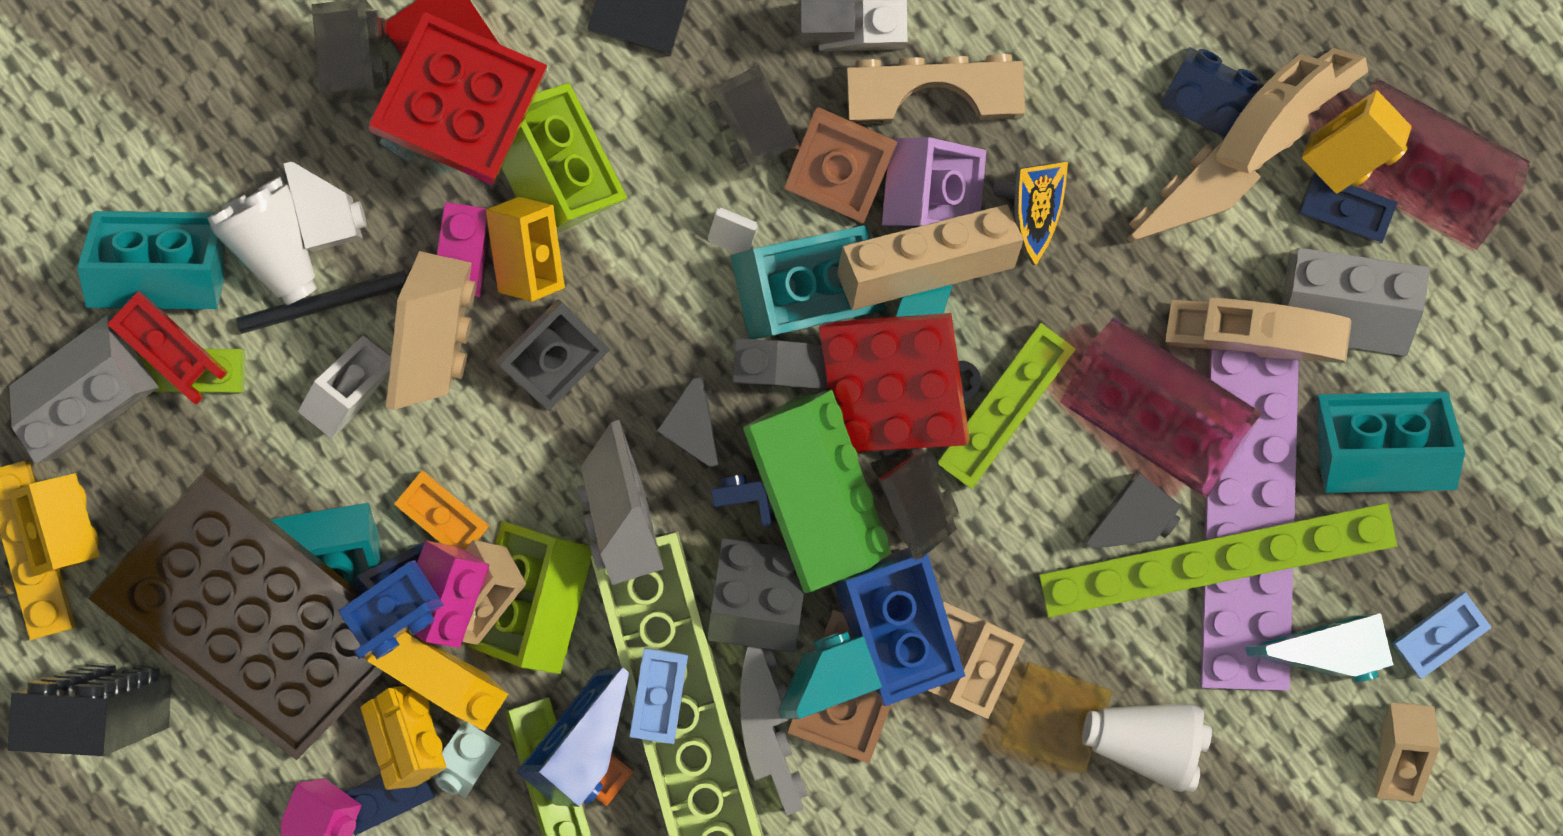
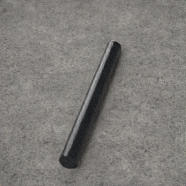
(321, 302)

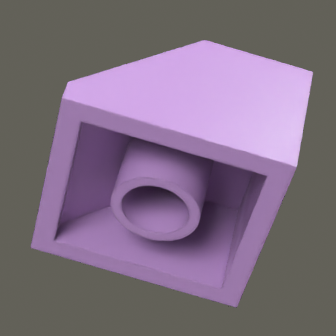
(932, 182)

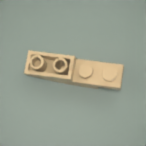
(1282, 107)
(1259, 328)

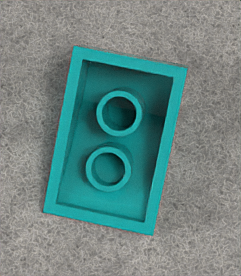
(795, 283)

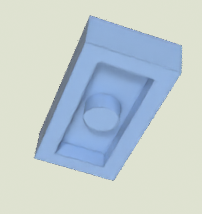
(1441, 635)
(659, 695)

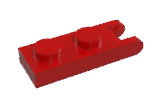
(164, 345)

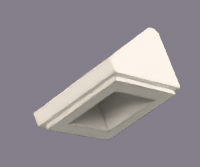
(732, 231)

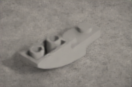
(759, 714)

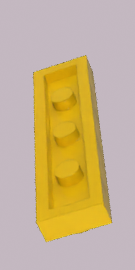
(41, 596)

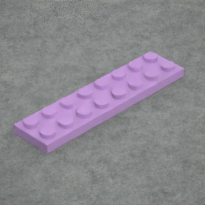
(1250, 496)

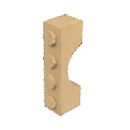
(989, 87)

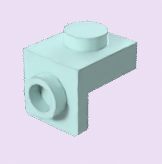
(465, 759)

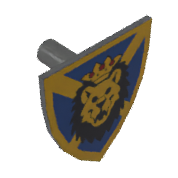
(1037, 203)

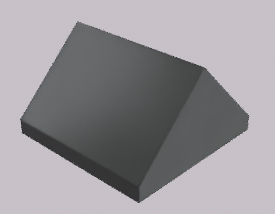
(553, 354)
(691, 424)

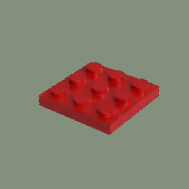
(458, 98)
(896, 381)

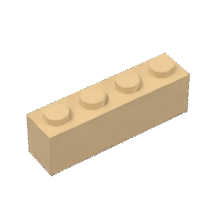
(929, 257)

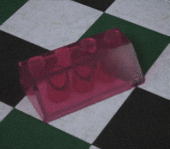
(1448, 172)
(1159, 407)

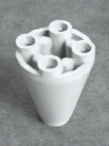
(268, 239)
(1152, 741)

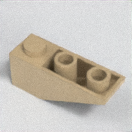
(1201, 194)

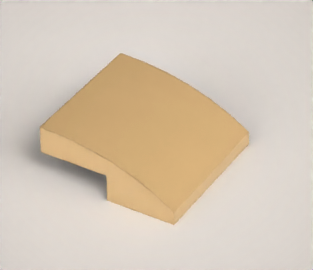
(986, 659)

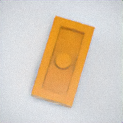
(441, 512)

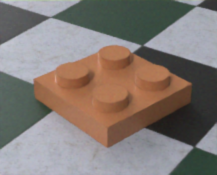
(840, 164)

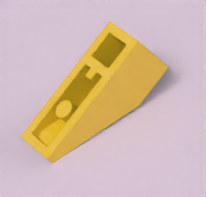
(443, 679)

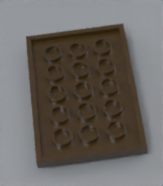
(242, 614)

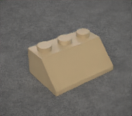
(430, 330)

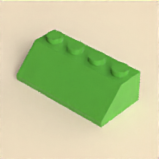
(817, 490)

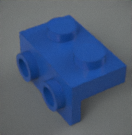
(390, 609)

